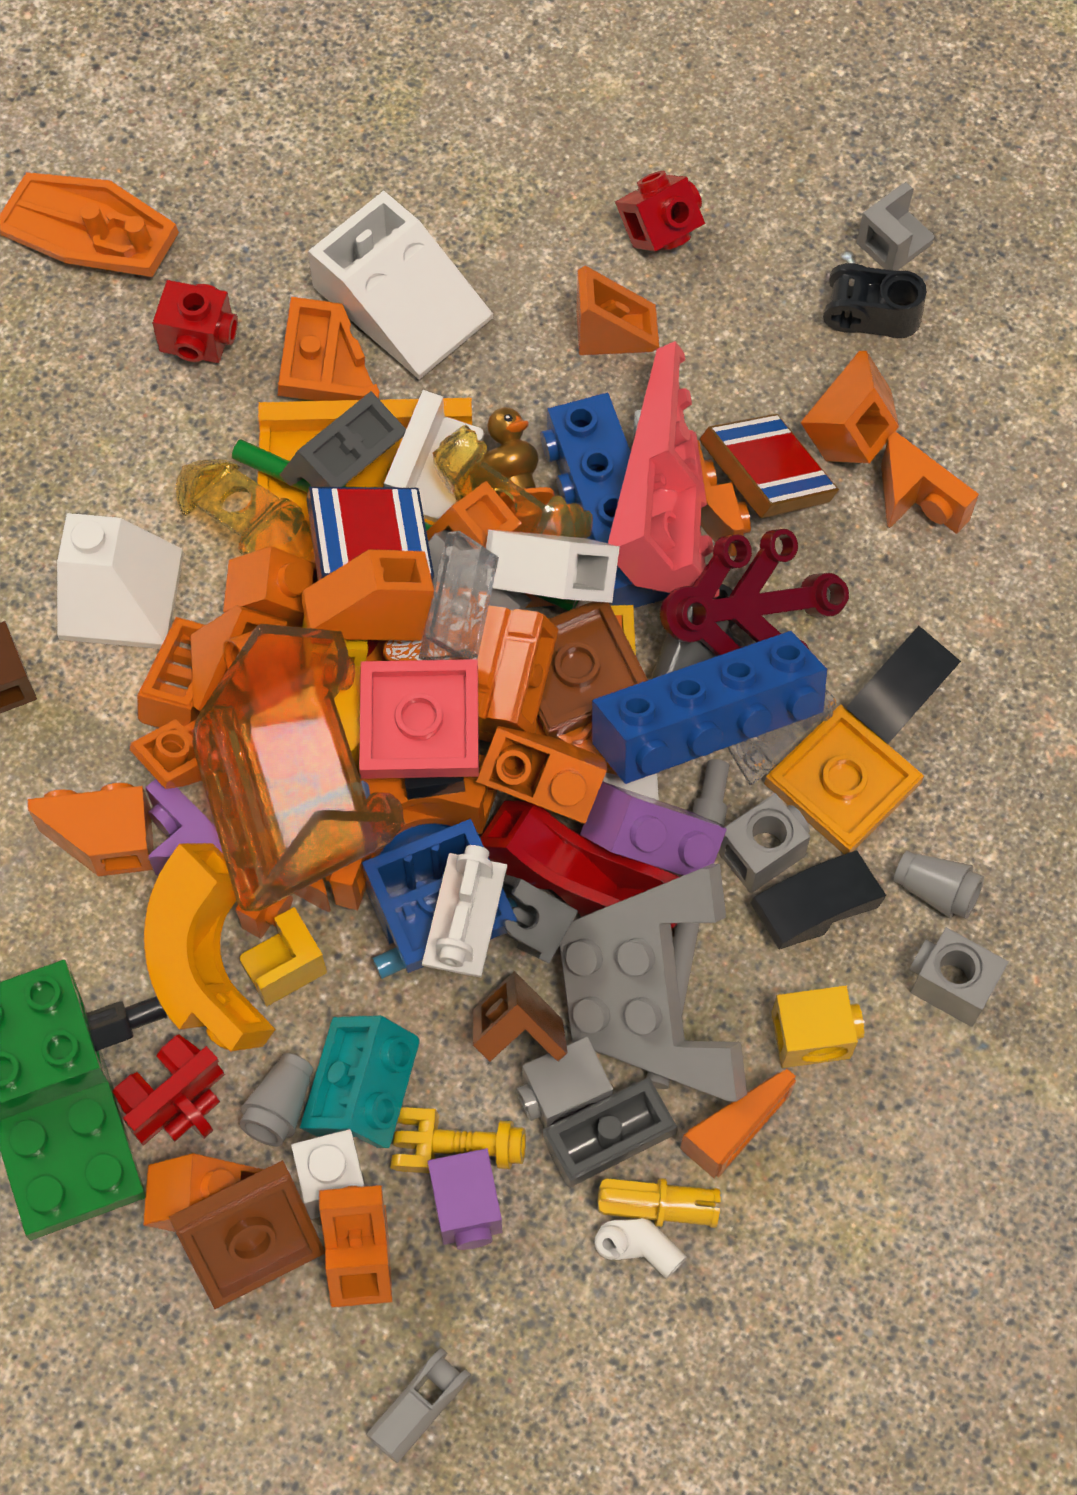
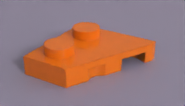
(321, 355)

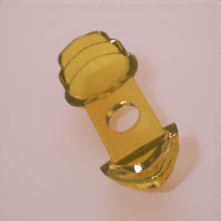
(462, 470)
(260, 524)

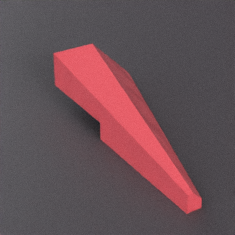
(662, 488)

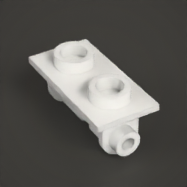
(465, 913)

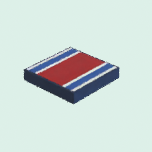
(364, 519)

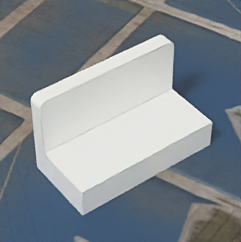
(414, 459)

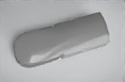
(411, 1413)

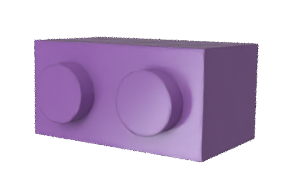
(652, 831)

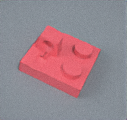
(419, 719)

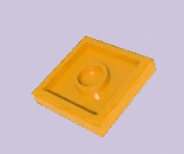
(844, 780)

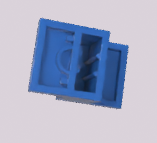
(407, 883)

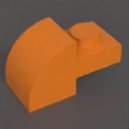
(356, 1245)

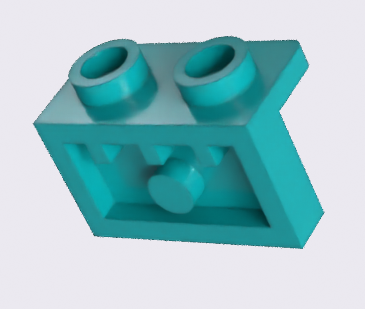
(361, 1079)

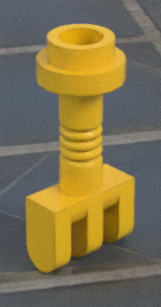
(506, 1144)

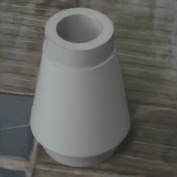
(940, 882)
(276, 1103)

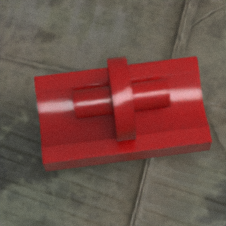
(178, 1101)

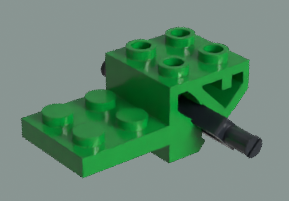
(57, 1101)

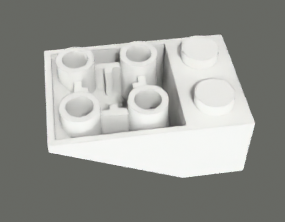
(397, 285)

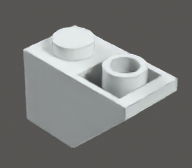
(554, 565)

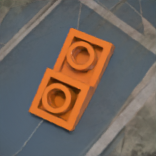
(722, 513)
(169, 754)

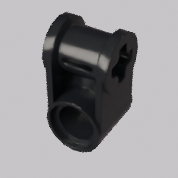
(875, 301)

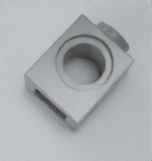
(758, 864)
(958, 1000)
(564, 1087)

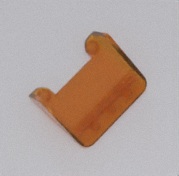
(284, 768)

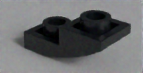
(903, 684)
(817, 897)

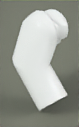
(639, 1239)

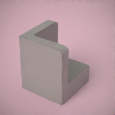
(892, 232)

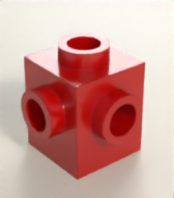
(661, 211)
(194, 321)

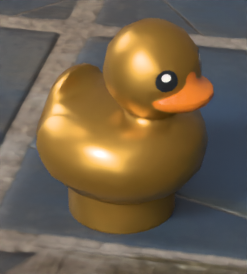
(514, 457)

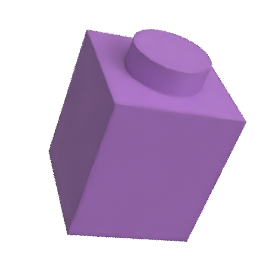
(466, 1199)

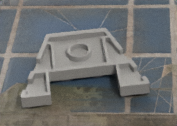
(627, 989)

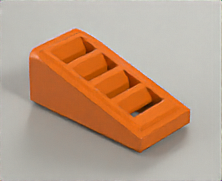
(162, 702)
(727, 1132)

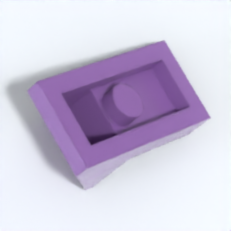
(179, 821)

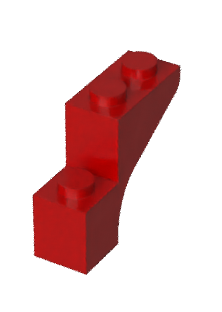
(560, 860)

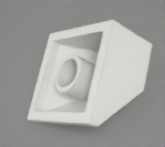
(115, 583)

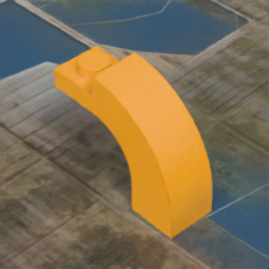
(185, 952)

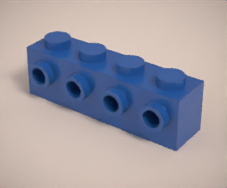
(592, 464)
(708, 706)

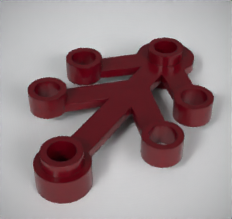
(746, 602)

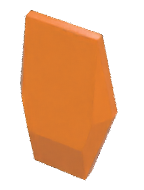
(87, 223)

